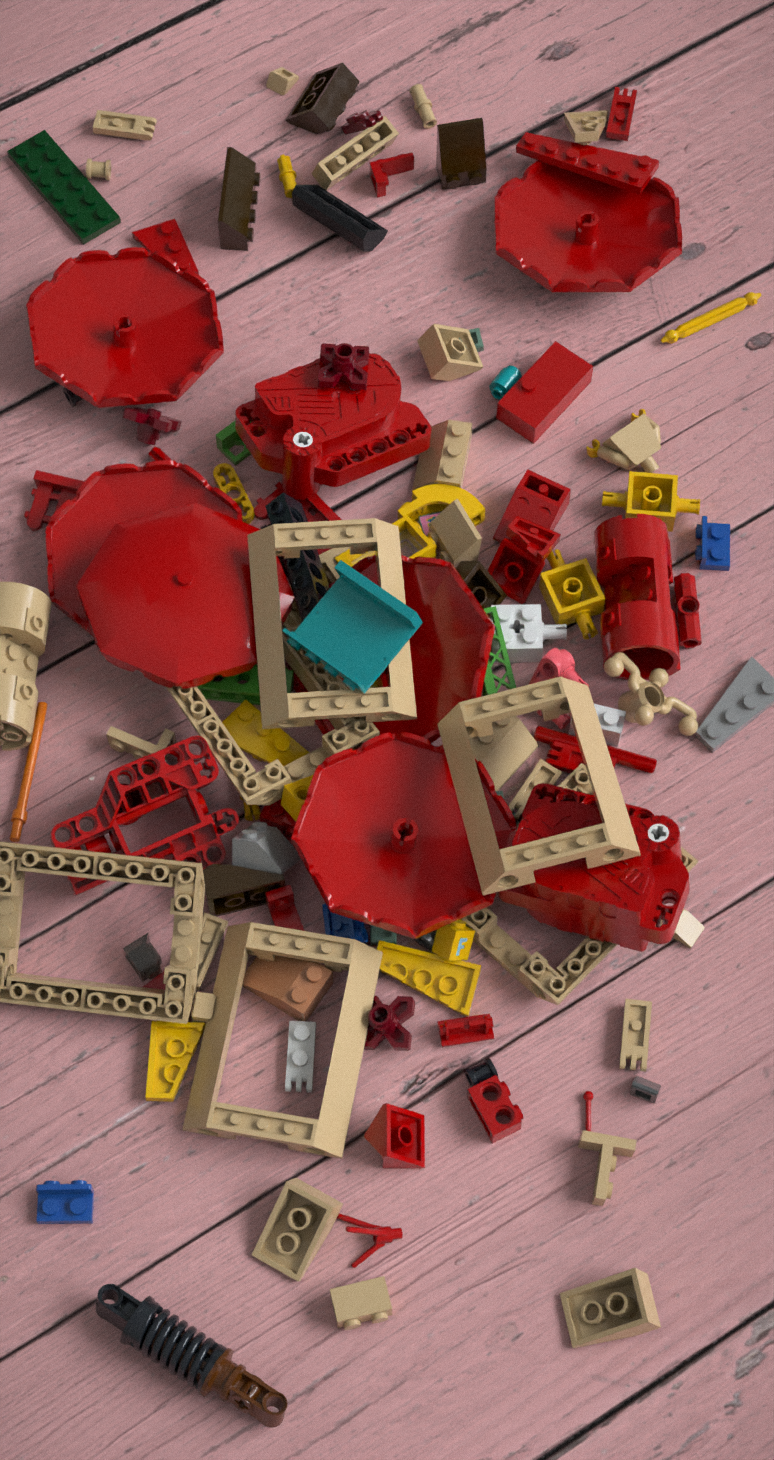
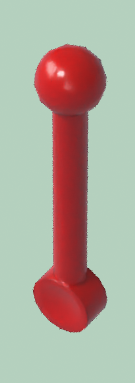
(588, 1096)

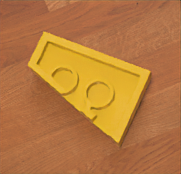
(169, 1057)

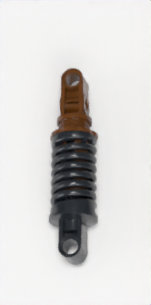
(189, 1355)

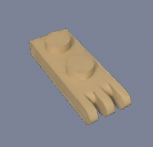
(124, 125)
(541, 773)
(635, 1033)

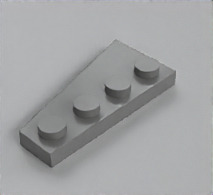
(741, 703)

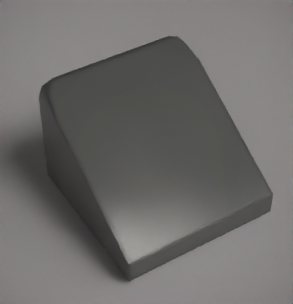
(645, 1089)

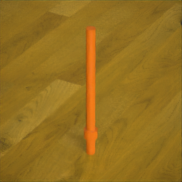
(19, 814)

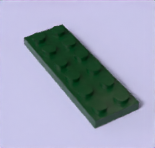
(64, 187)

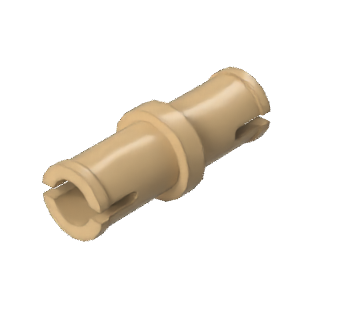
(423, 106)

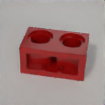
(488, 1111)

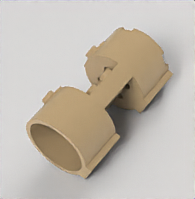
(22, 641)

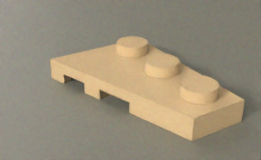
(586, 125)

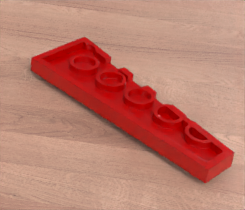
(605, 165)

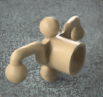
(647, 697)

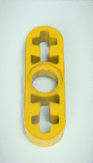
(234, 484)

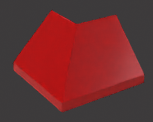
(515, 570)
(398, 1137)

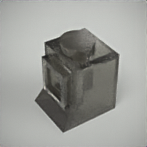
(143, 958)

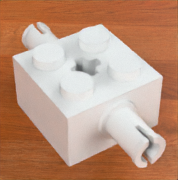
(525, 632)

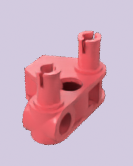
(557, 664)

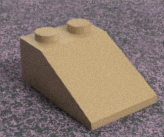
(296, 1228)
(610, 1309)

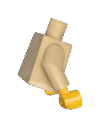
(631, 444)

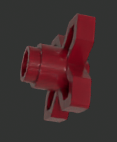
(345, 364)
(150, 423)
(386, 1023)

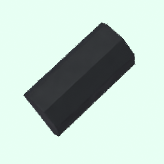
(338, 216)

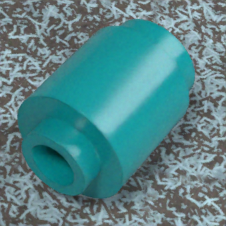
(504, 381)

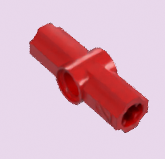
(687, 622)

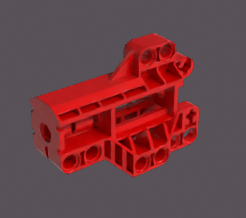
(183, 779)

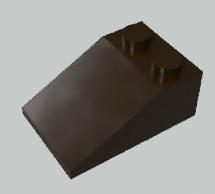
(461, 153)
(237, 888)

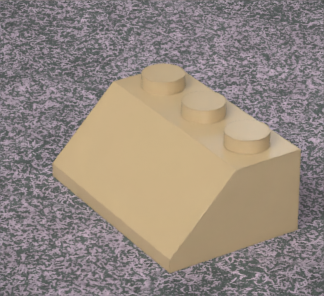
(446, 456)
(504, 750)

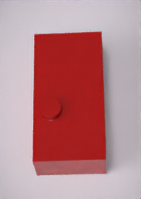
(544, 392)

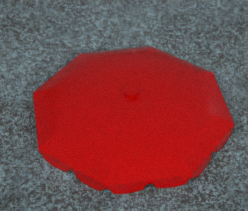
(585, 232)
(124, 327)
(113, 497)
(176, 596)
(446, 650)
(391, 836)

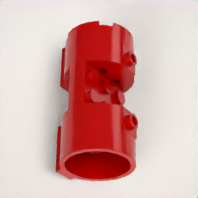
(636, 578)

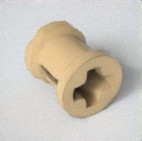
(98, 169)

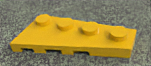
(263, 744)
(432, 975)

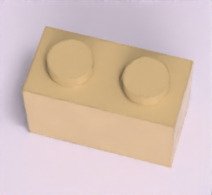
(361, 1303)

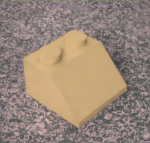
(447, 355)
(455, 535)

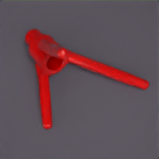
(380, 1235)

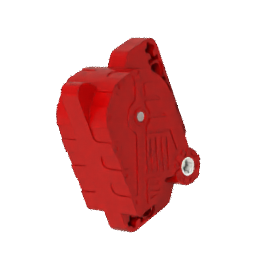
(330, 433)
(610, 901)

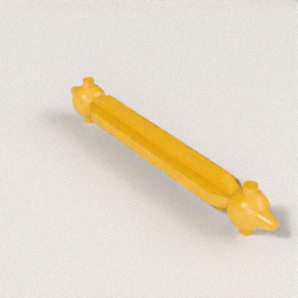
(711, 317)

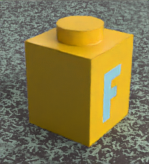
(453, 941)

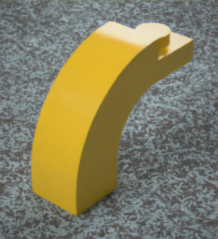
(437, 497)

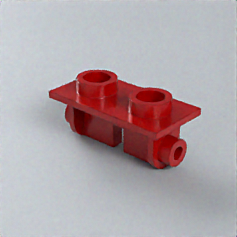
(466, 1030)

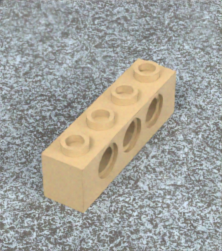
(354, 153)

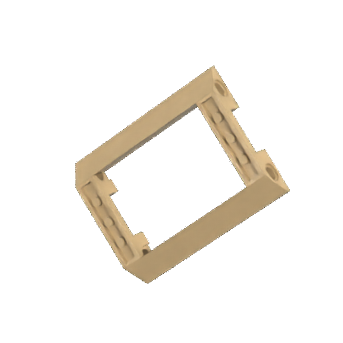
(303, 708)
(268, 784)
(515, 865)
(533, 969)
(98, 997)
(301, 1134)

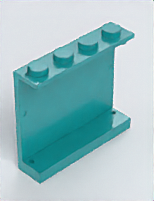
(355, 629)

